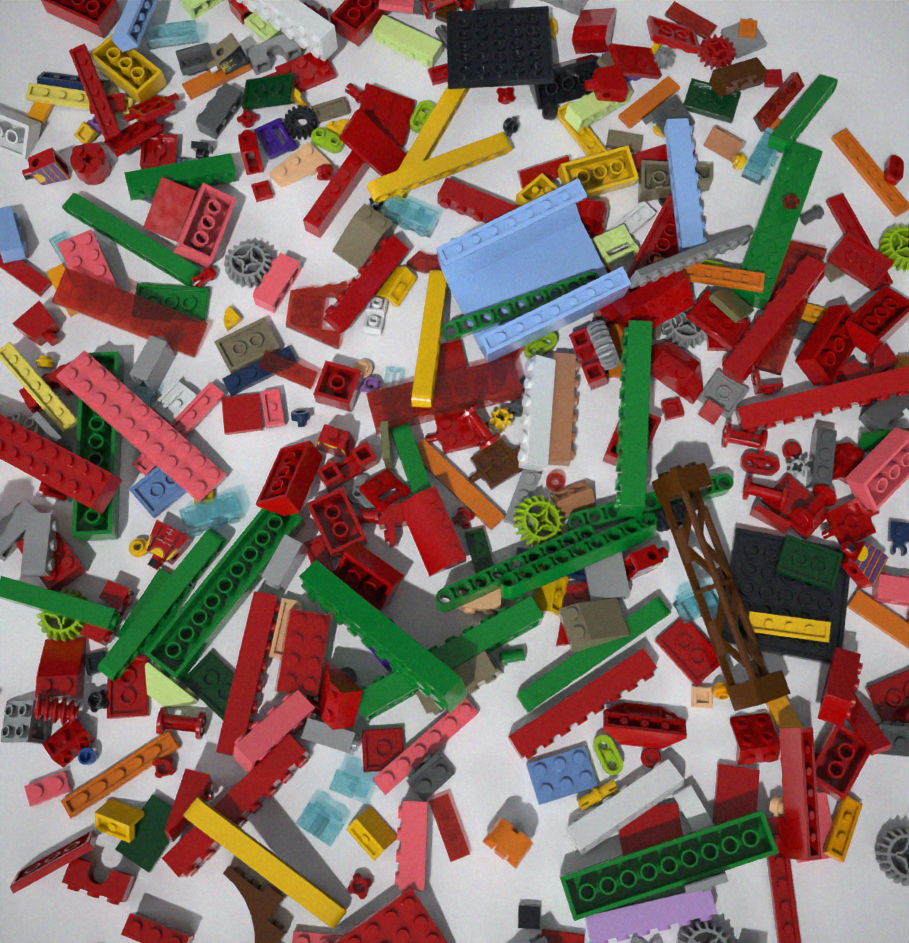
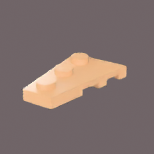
(298, 165)
(277, 642)

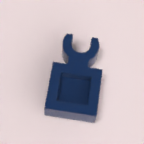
(898, 534)

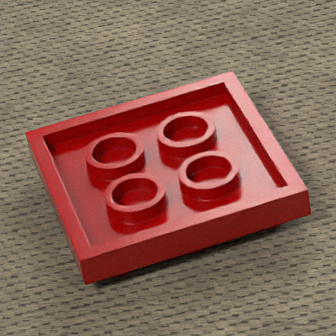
(388, 111)

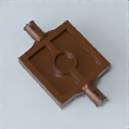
(495, 464)

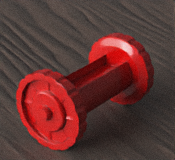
(438, 4)
(478, 426)
(744, 438)
(766, 492)
(805, 516)
(181, 723)

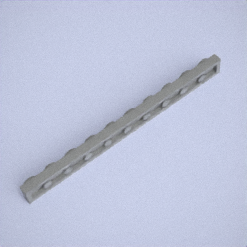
(690, 257)

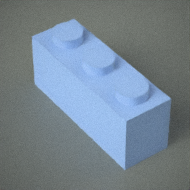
(11, 245)

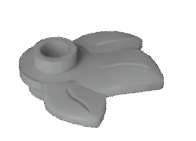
(361, 479)

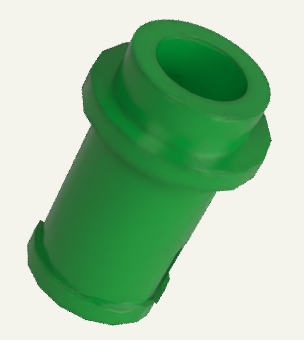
(511, 656)

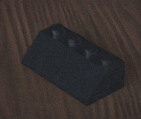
(568, 81)

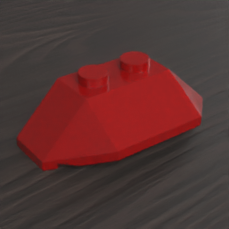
(676, 370)
(644, 725)

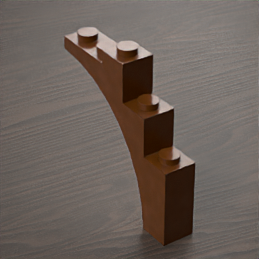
(261, 905)

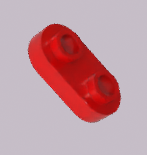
(759, 464)

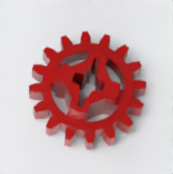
(716, 52)

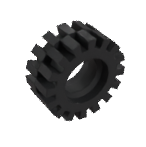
(300, 113)
(679, 513)

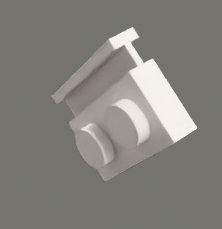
(173, 401)

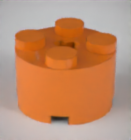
(508, 842)

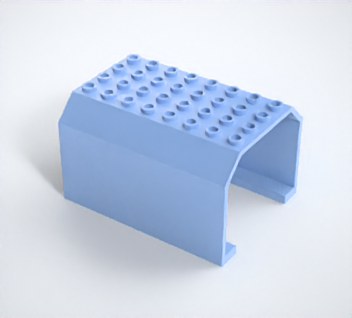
(521, 255)

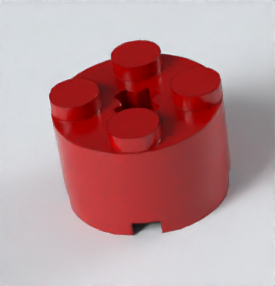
(90, 163)
(593, 216)

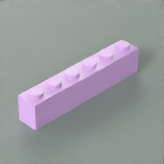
(649, 915)

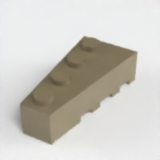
(655, 179)
(474, 673)

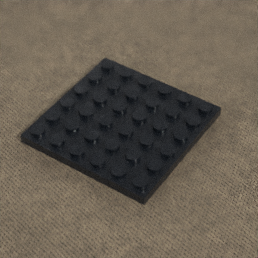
(499, 47)
(768, 592)

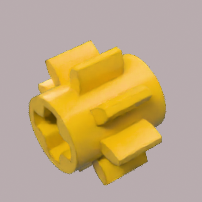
(505, 416)

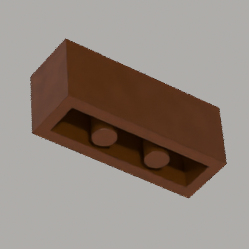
(738, 77)

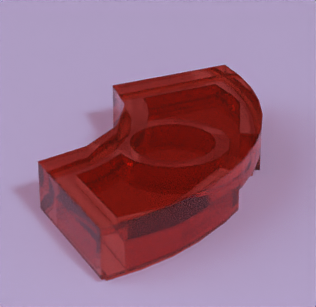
(424, 262)

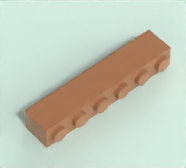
(562, 410)

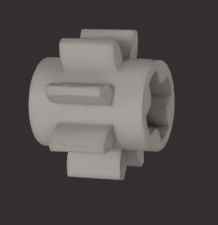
(664, 57)
(799, 460)

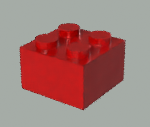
(338, 386)

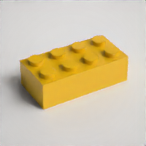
(128, 70)
(601, 172)

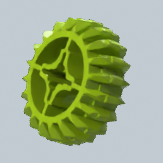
(899, 240)
(524, 517)
(65, 629)

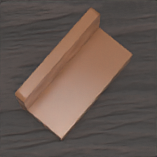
(724, 142)
(574, 498)

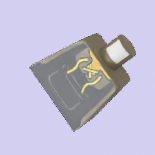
(228, 56)

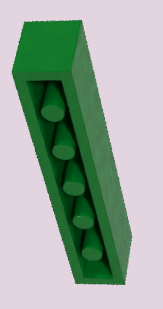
(191, 174)

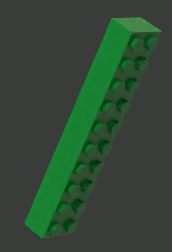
(776, 222)
(633, 419)
(101, 446)
(221, 593)
(487, 636)
(384, 637)
(668, 864)

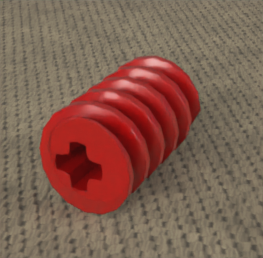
(56, 710)

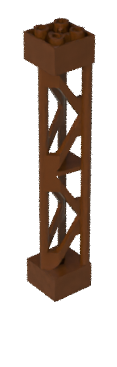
(688, 484)

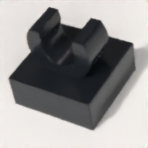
(201, 148)

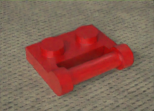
(382, 484)

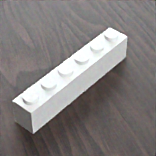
(536, 413)
(625, 806)

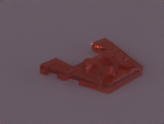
(307, 312)

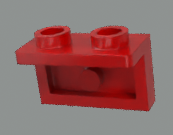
(846, 459)

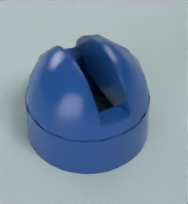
(84, 756)

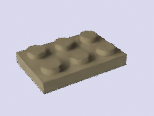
(247, 345)

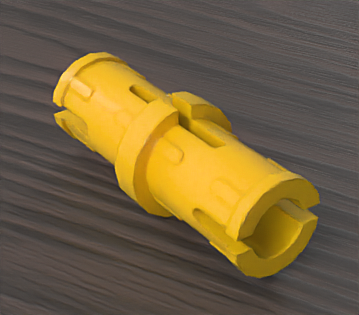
(597, 795)

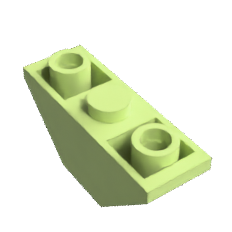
(166, 689)

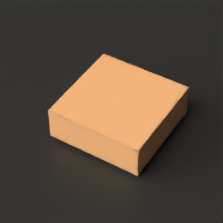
(701, 697)

